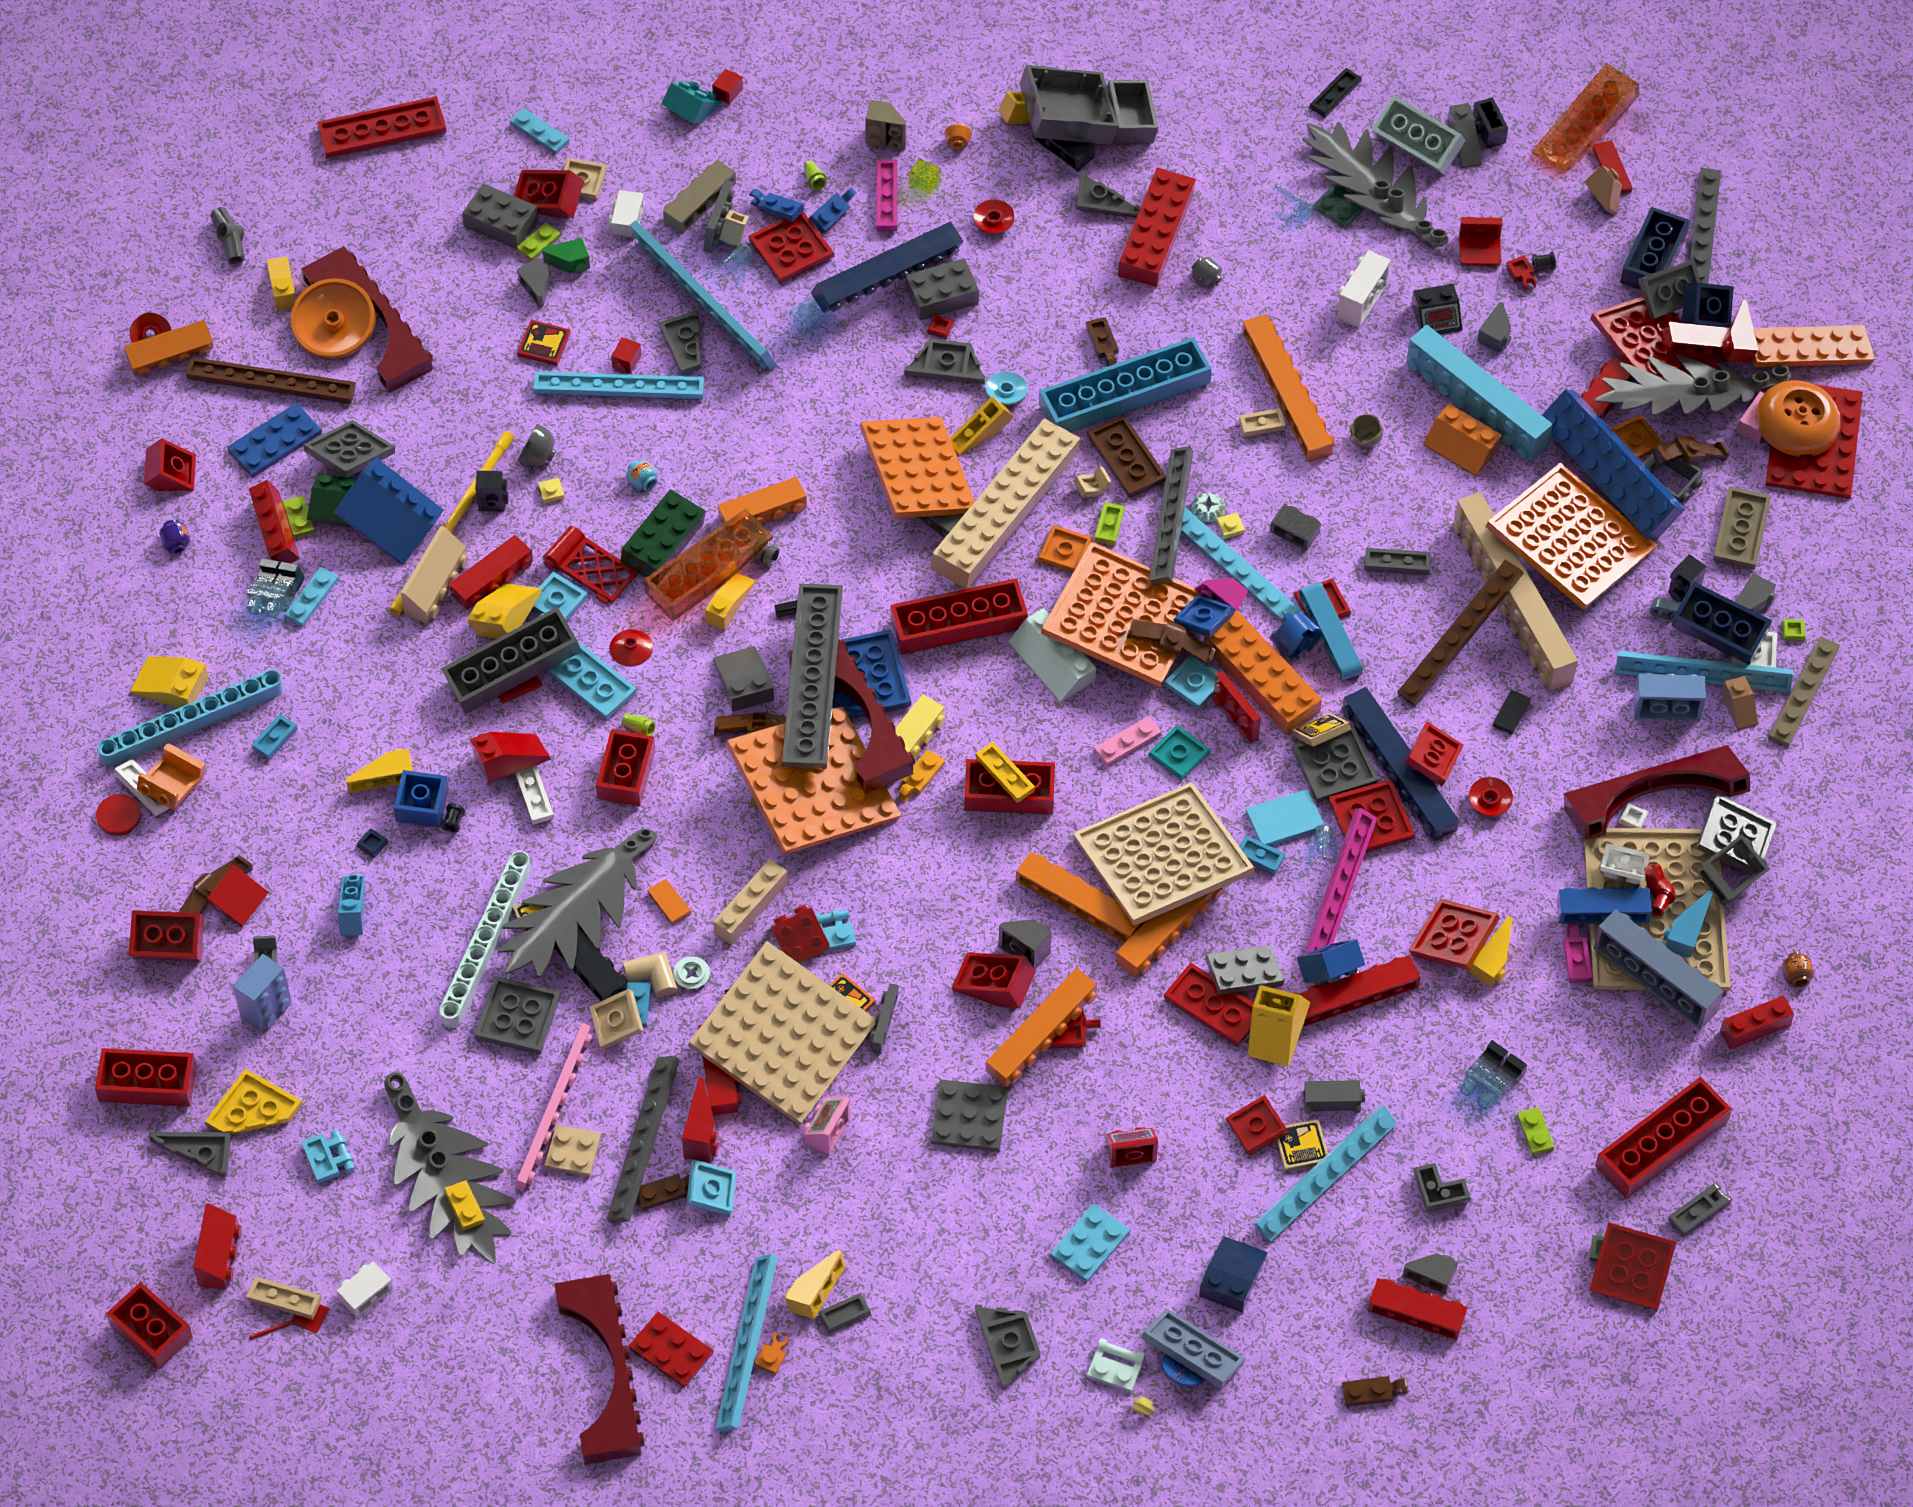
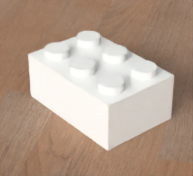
(1363, 288)

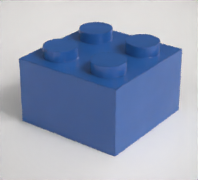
(421, 798)
(1331, 962)

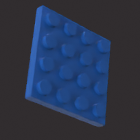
(880, 663)

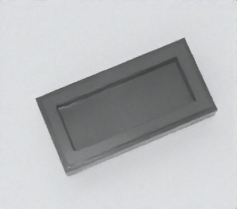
(844, 1313)

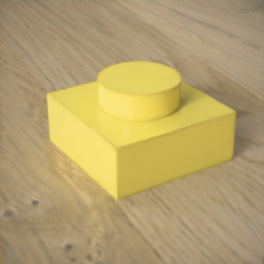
(551, 490)
(1230, 525)

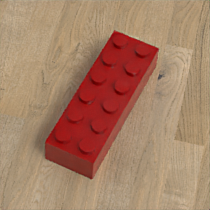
(1156, 227)
(958, 616)
(1663, 1137)

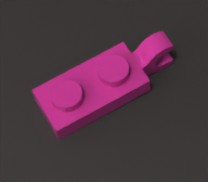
(1577, 956)

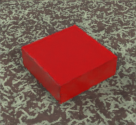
(940, 326)

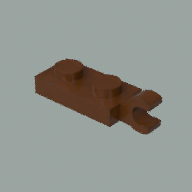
(1103, 340)
(663, 1191)
(1372, 1390)

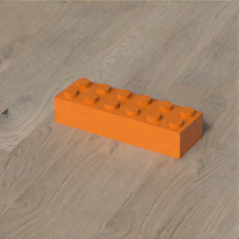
(1263, 674)

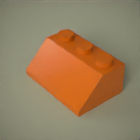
(1463, 440)

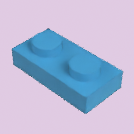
(274, 736)
(1262, 854)
(642, 998)

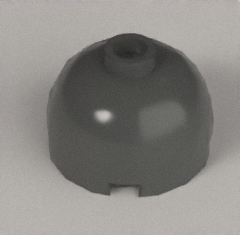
(538, 448)

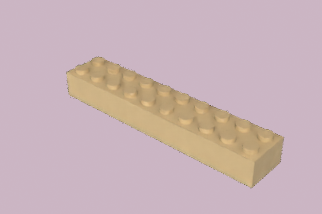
(1004, 503)
(1523, 603)

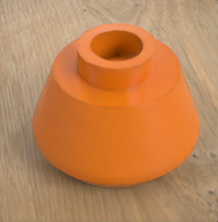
(958, 135)

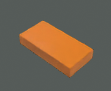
(669, 901)

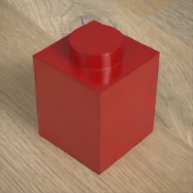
(727, 86)
(626, 355)

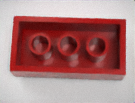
(987, 795)
(145, 1077)

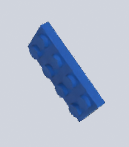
(274, 439)

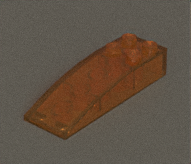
(1587, 118)
(706, 565)

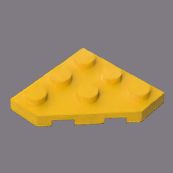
(252, 1105)

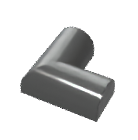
(1438, 1194)

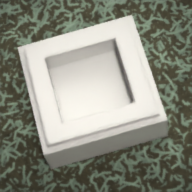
(1633, 816)

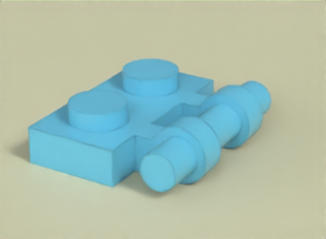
(841, 934)
(321, 1159)

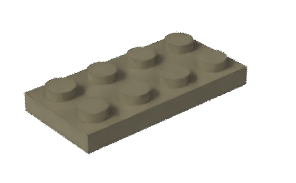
(1741, 527)

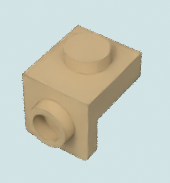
(1094, 484)

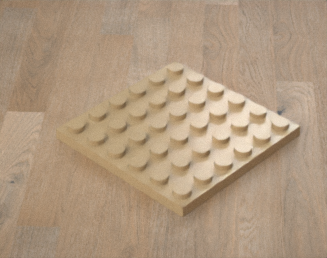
(1163, 853)
(782, 1033)

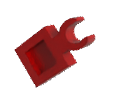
(1521, 270)

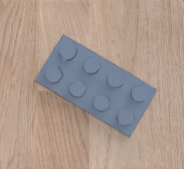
(1193, 1348)

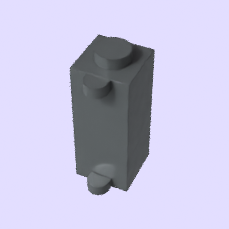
(1333, 1096)

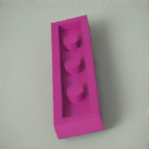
(886, 195)

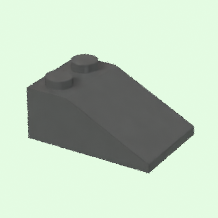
(744, 678)

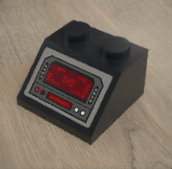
(1437, 308)

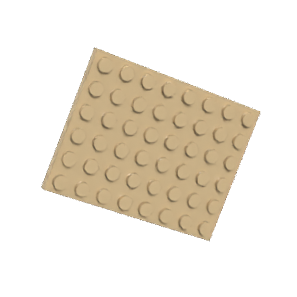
(1678, 858)

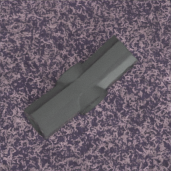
(230, 235)

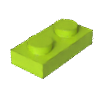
(541, 238)
(297, 516)
(1109, 524)
(1535, 1131)

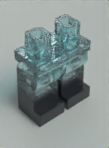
(274, 587)
(1493, 1075)

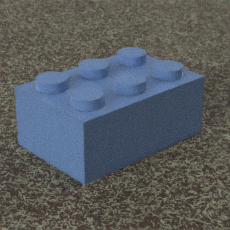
(1669, 697)
(262, 993)

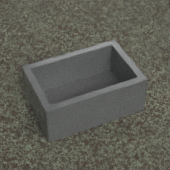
(1133, 111)
(500, 216)
(942, 289)

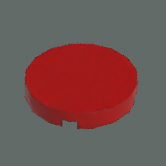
(118, 814)

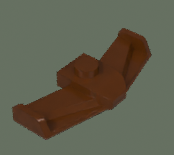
(1689, 450)
(1172, 639)
(751, 722)
(207, 882)

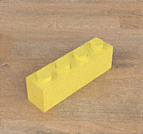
(920, 723)

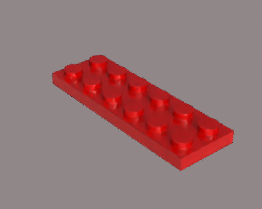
(381, 126)

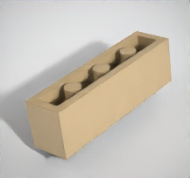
(750, 902)

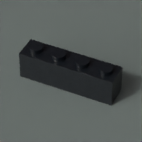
(595, 970)

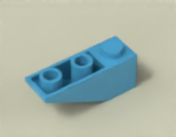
(352, 905)

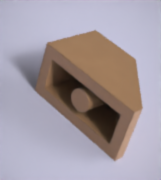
(1606, 188)
(1740, 702)

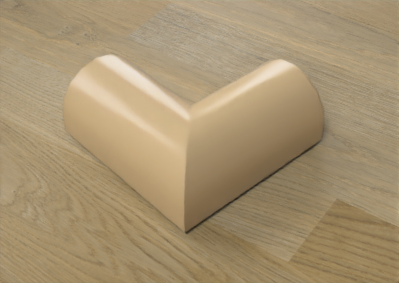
(652, 967)

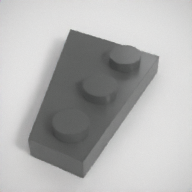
(683, 341)

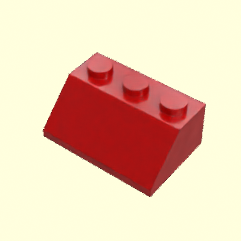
(216, 1248)

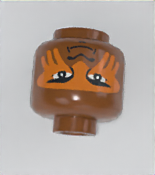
(1798, 969)

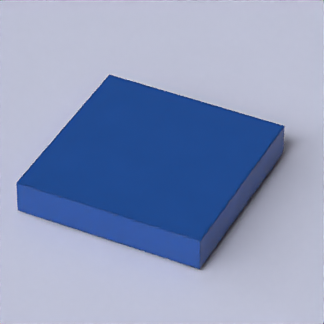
(1204, 616)

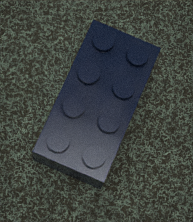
(1655, 246)
(1721, 623)

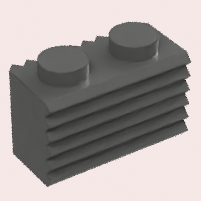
(1295, 526)

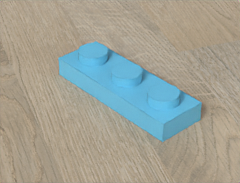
(539, 131)
(311, 596)

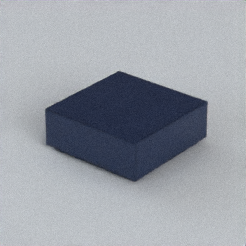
(372, 843)

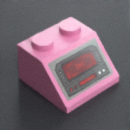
(827, 1124)

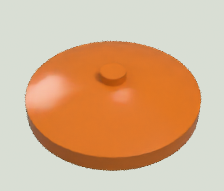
(333, 318)

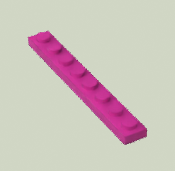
(1342, 880)

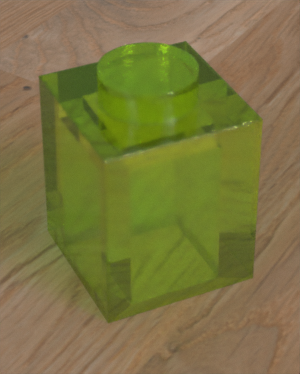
(925, 176)

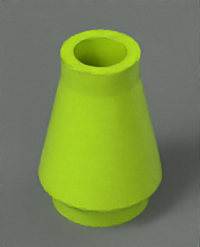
(815, 177)
(639, 724)

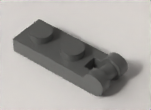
(1699, 1209)

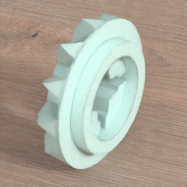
(1199, 509)
(691, 964)

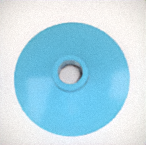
(1007, 387)

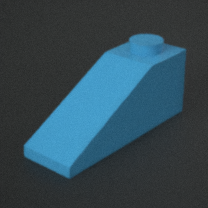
(1687, 926)

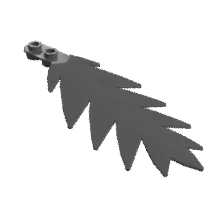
(1374, 183)
(1718, 386)
(578, 903)
(433, 1149)

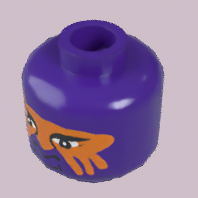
(174, 536)

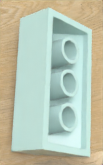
(1054, 663)

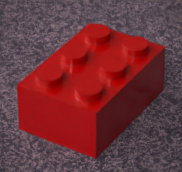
(625, 767)
(166, 935)
(149, 1325)

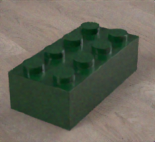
(663, 534)

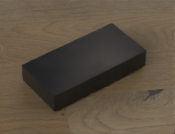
(1511, 712)

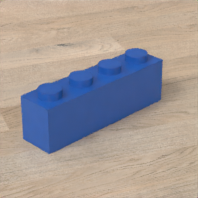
(1595, 904)

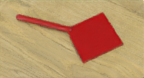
(309, 1324)

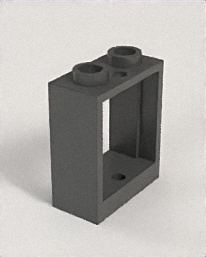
(1685, 469)
(1717, 883)

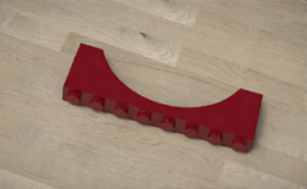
(404, 354)
(886, 755)
(1712, 770)
(615, 1430)

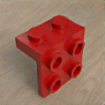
(1480, 241)
(800, 934)

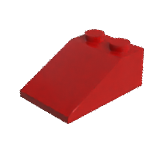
(552, 191)
(507, 753)
(995, 978)
(699, 1135)

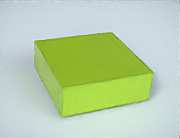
(1793, 630)

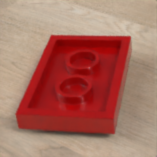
(1236, 707)
(1434, 753)
(671, 1349)

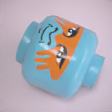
(642, 475)

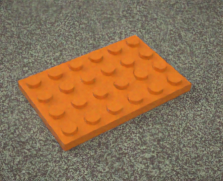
(917, 467)

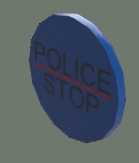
(1179, 1373)

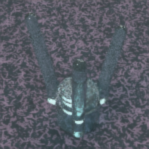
(1302, 208)
(740, 255)
(1323, 838)

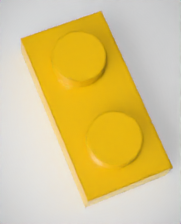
(464, 1205)

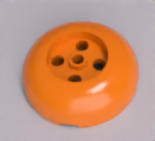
(1789, 432)

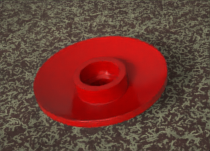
(996, 210)
(146, 322)
(634, 654)
(1490, 788)

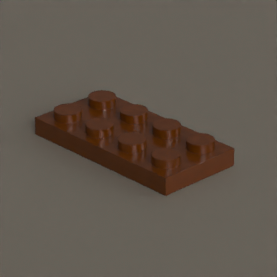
(1126, 456)

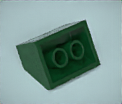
(326, 496)

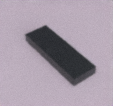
(1335, 92)

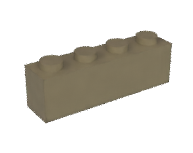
(697, 197)

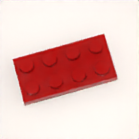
(1198, 997)

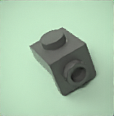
(265, 945)

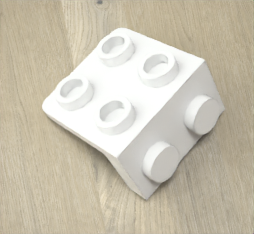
(1624, 863)

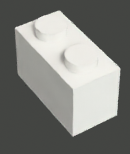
(627, 208)
(364, 1289)

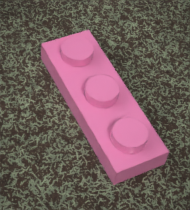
(1127, 741)

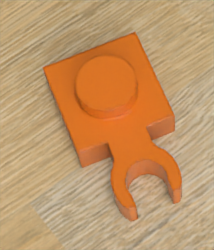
(772, 1356)

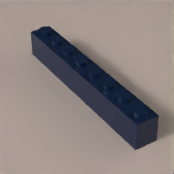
(887, 267)
(1391, 753)

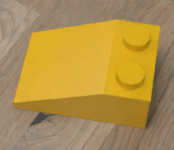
(503, 610)
(170, 680)

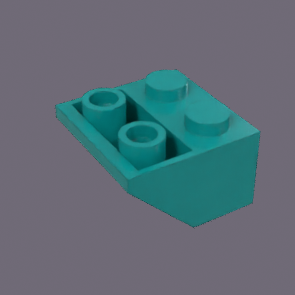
(690, 101)

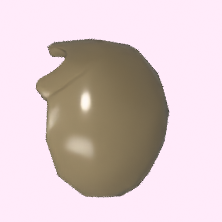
(1365, 426)

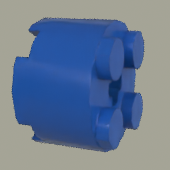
(1295, 635)

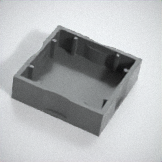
(1068, 105)

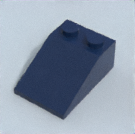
(1232, 1274)

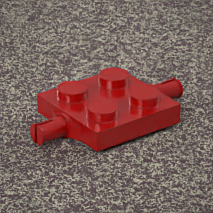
(1075, 1033)

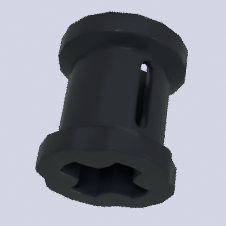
(1544, 261)
(452, 818)

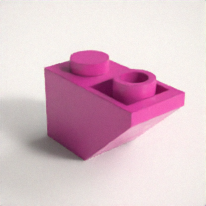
(1223, 590)

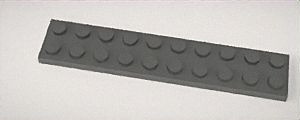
(812, 676)

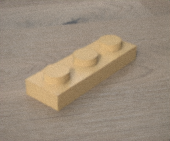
(284, 1297)

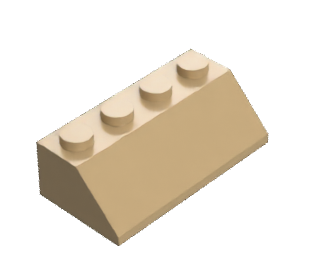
(432, 576)

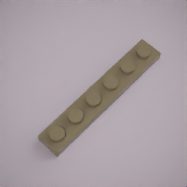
(1804, 691)

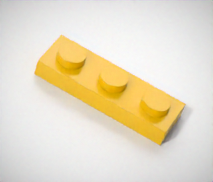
(1005, 772)

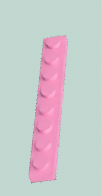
(551, 1115)

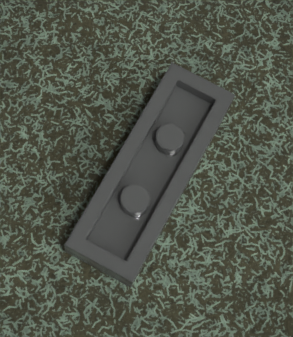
(1397, 561)
(884, 1017)

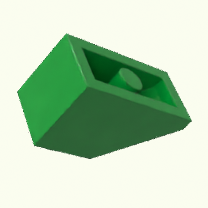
(567, 256)

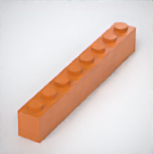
(1288, 388)

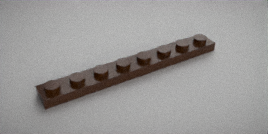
(271, 380)
(1460, 632)

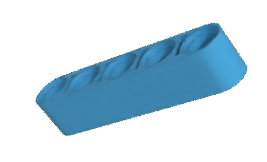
(1333, 633)

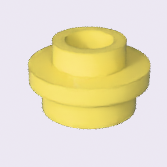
(1143, 1406)

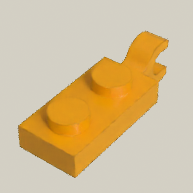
(923, 772)

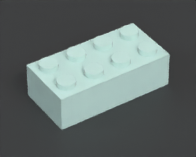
(1418, 134)

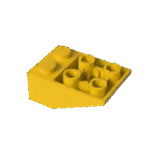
(1276, 1025)

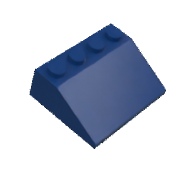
(388, 510)

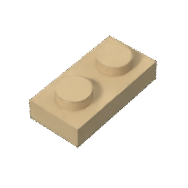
(1262, 422)

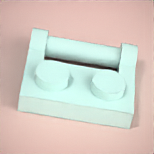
(1113, 1372)

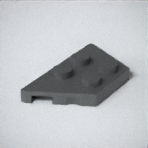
(946, 362)
(1008, 1341)

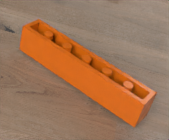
(1075, 896)
(1158, 932)
(1041, 1027)

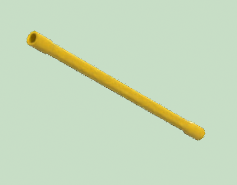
(499, 449)

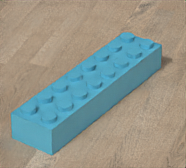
(1478, 393)

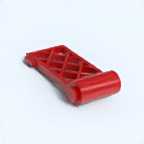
(571, 545)

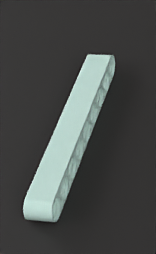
(481, 948)

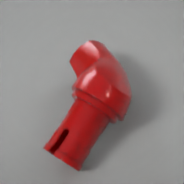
(1659, 888)

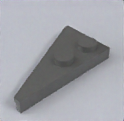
(1100, 199)
(203, 1148)

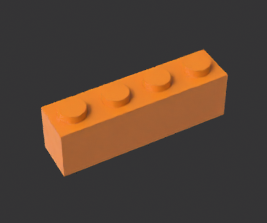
(168, 347)
(767, 503)

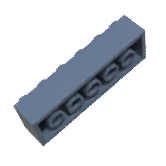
(1658, 969)

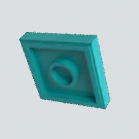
(1179, 752)

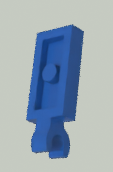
(777, 205)
(831, 210)

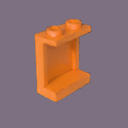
(172, 777)

